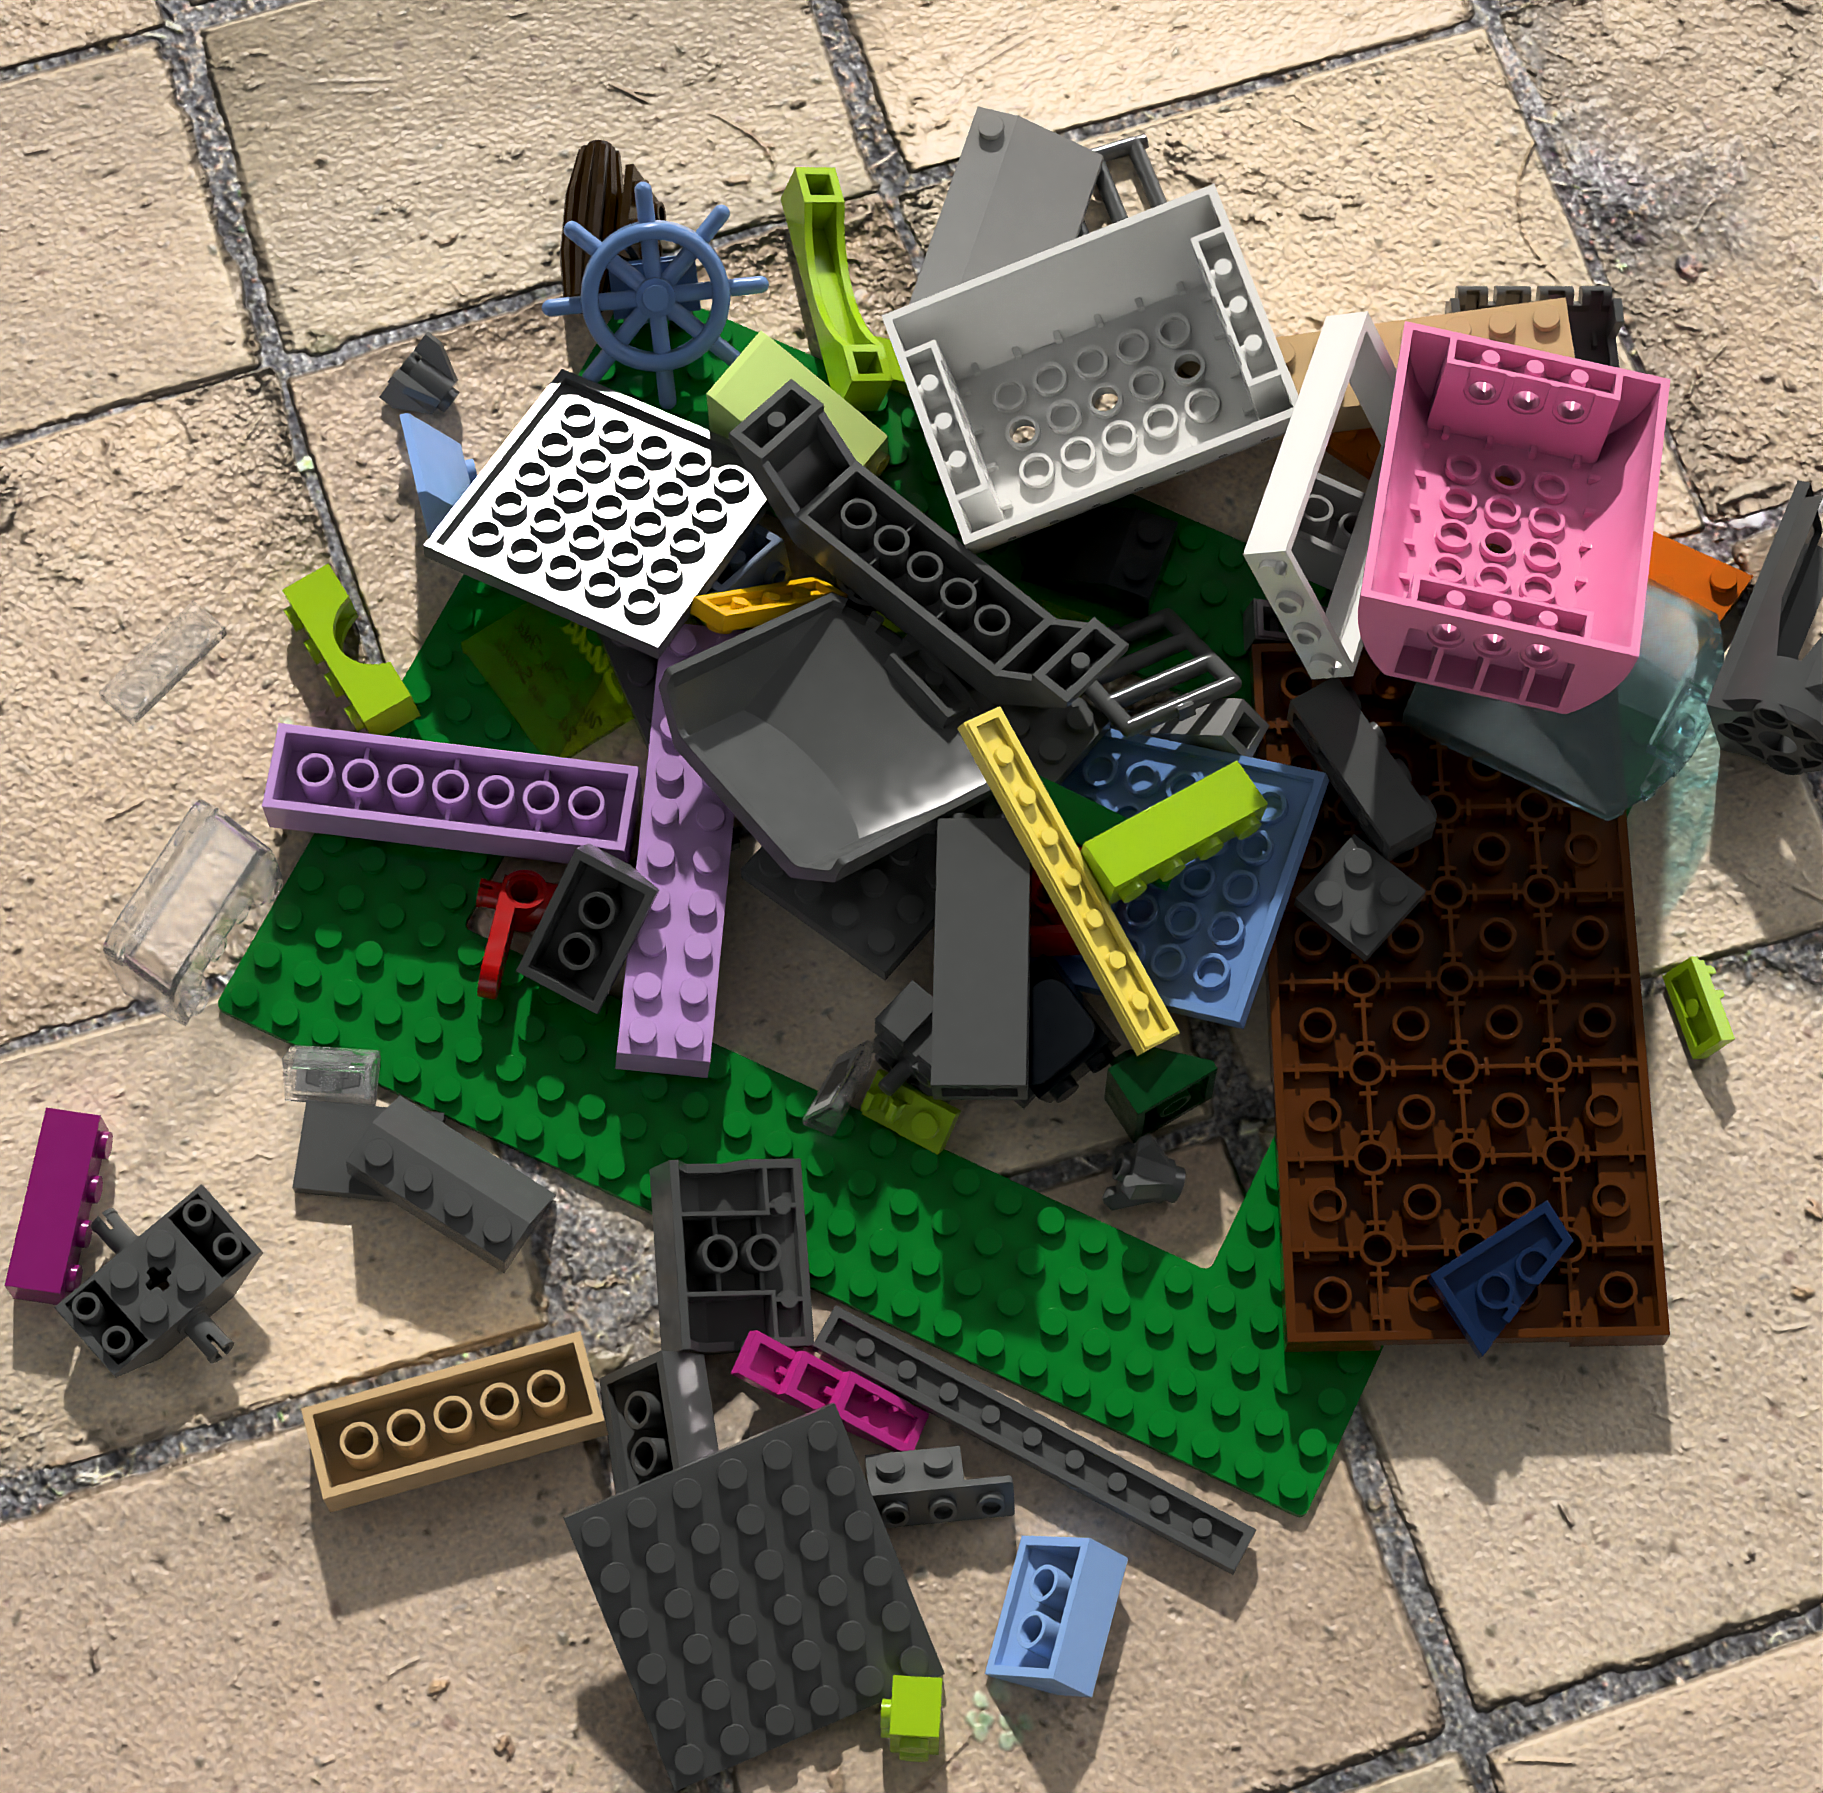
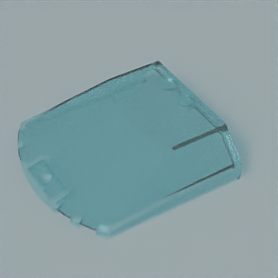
(1612, 748)

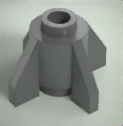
(423, 380)

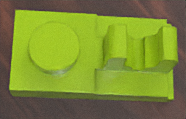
(1698, 1007)
(911, 1114)

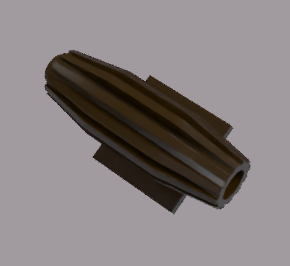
(601, 206)

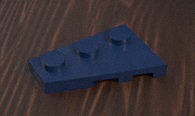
(1498, 1275)

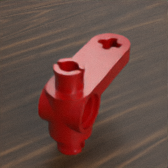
(509, 917)

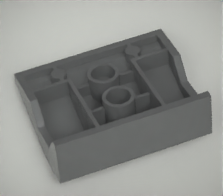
(730, 1254)

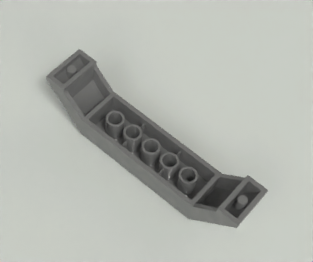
(912, 565)

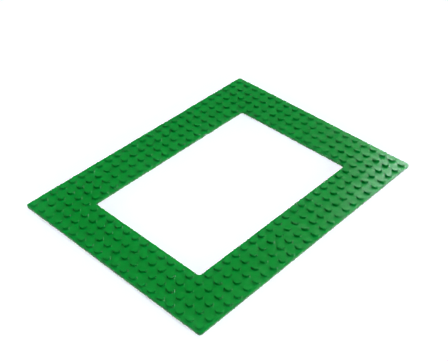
(380, 958)

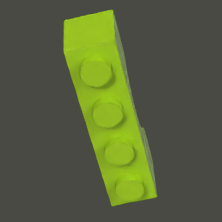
(373, 690)

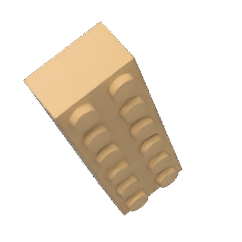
(454, 1421)

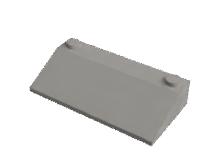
(1008, 200)

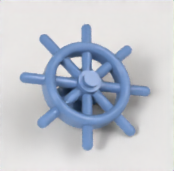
(654, 292)

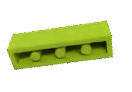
(1174, 833)

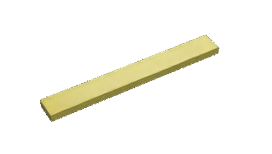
(1068, 880)

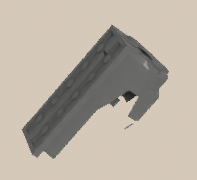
(1764, 696)

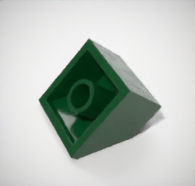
(1156, 1088)

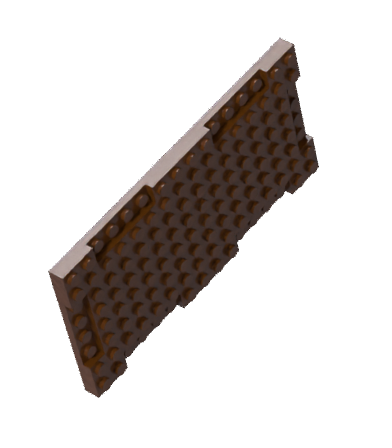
(1463, 1062)

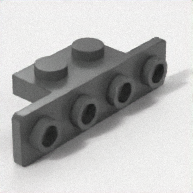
(931, 1488)

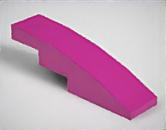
(812, 1383)

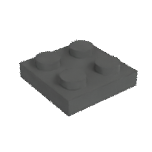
(1359, 897)

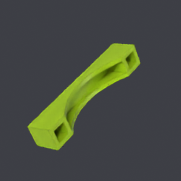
(850, 352)

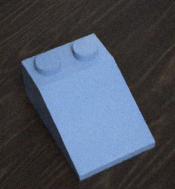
(437, 468)

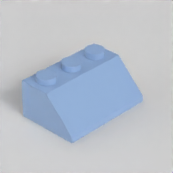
(1057, 1614)

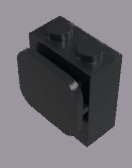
(1064, 1034)

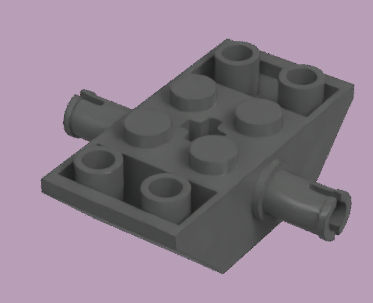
(132, 1319)

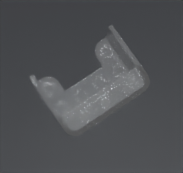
(187, 909)

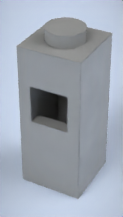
(1221, 725)

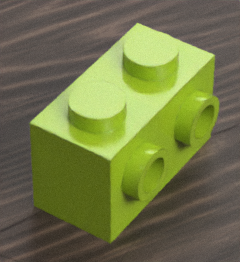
(913, 1717)

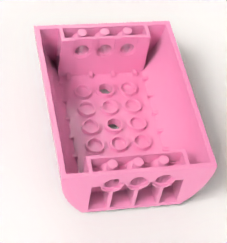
(1566, 601)

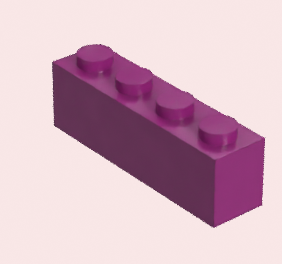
(58, 1206)

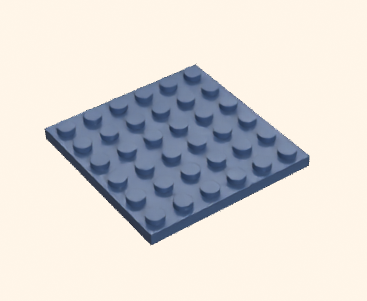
(1220, 915)

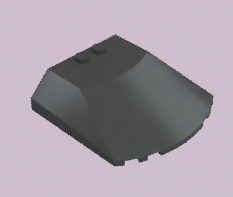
(826, 736)

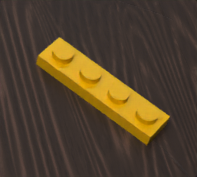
(757, 604)

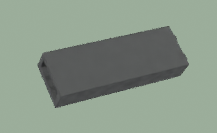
(981, 961)

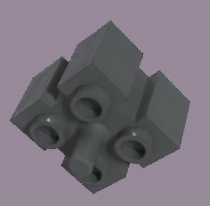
(905, 1040)

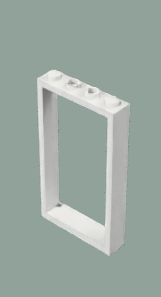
(1345, 353)

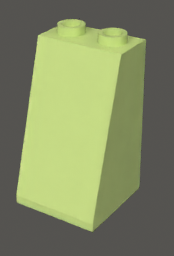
(764, 370)

